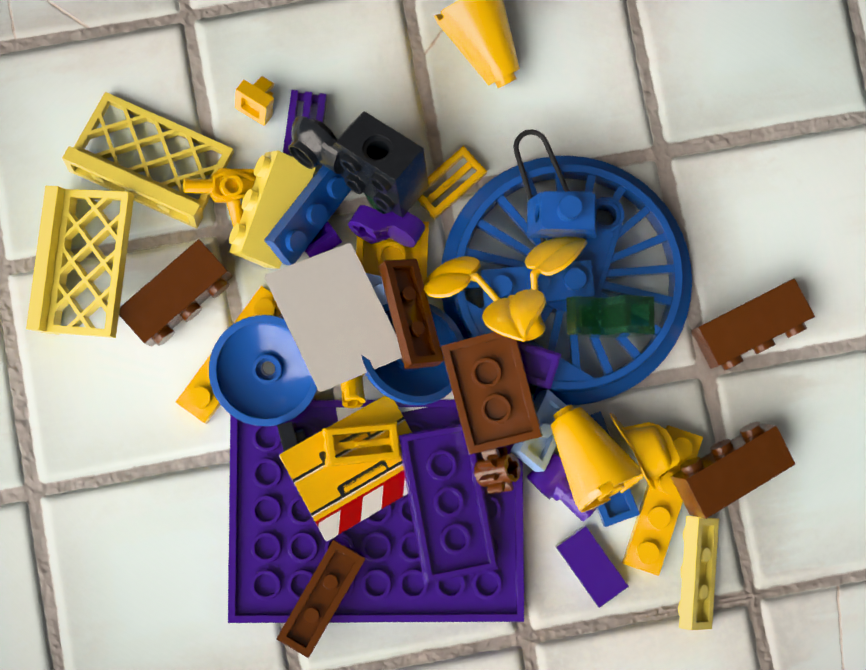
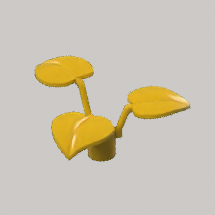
(519, 313)

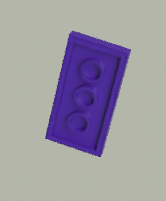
(446, 504)

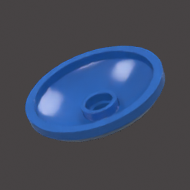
(239, 375)
(416, 385)

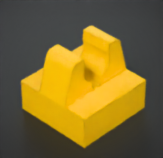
(255, 99)

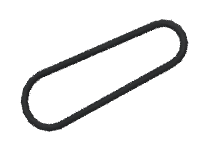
(552, 158)

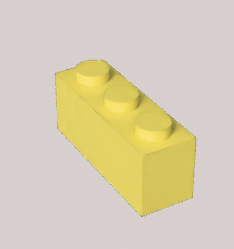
(276, 187)

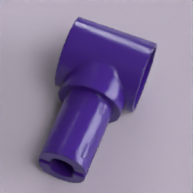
(554, 485)

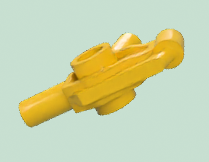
(226, 187)

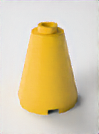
(483, 37)
(591, 459)

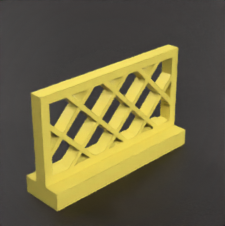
(145, 189)
(56, 261)

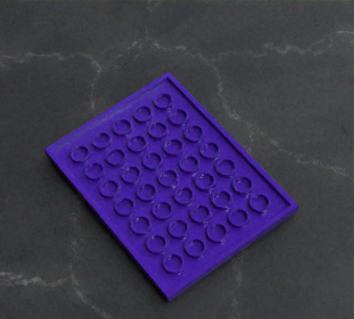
(280, 546)

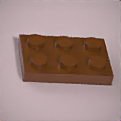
(491, 391)

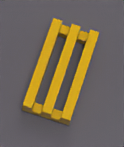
(471, 163)
(330, 447)

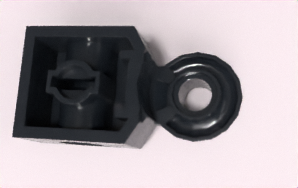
(368, 158)

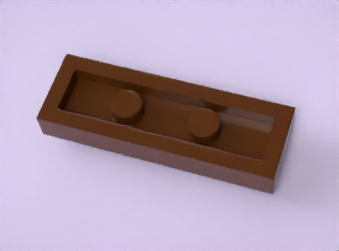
(411, 313)
(321, 598)

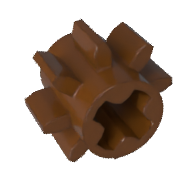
(497, 470)

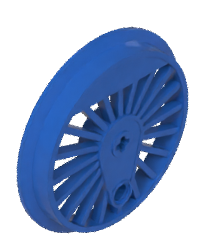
(570, 382)

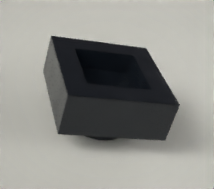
(290, 435)

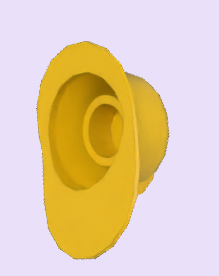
(651, 447)

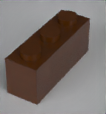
(175, 294)
(753, 325)
(732, 469)

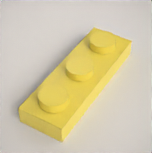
(698, 573)

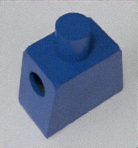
(562, 215)

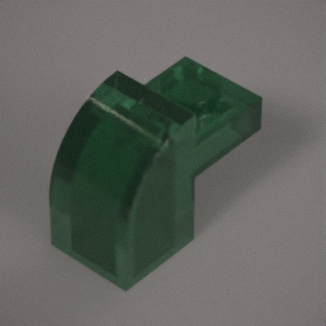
(610, 316)

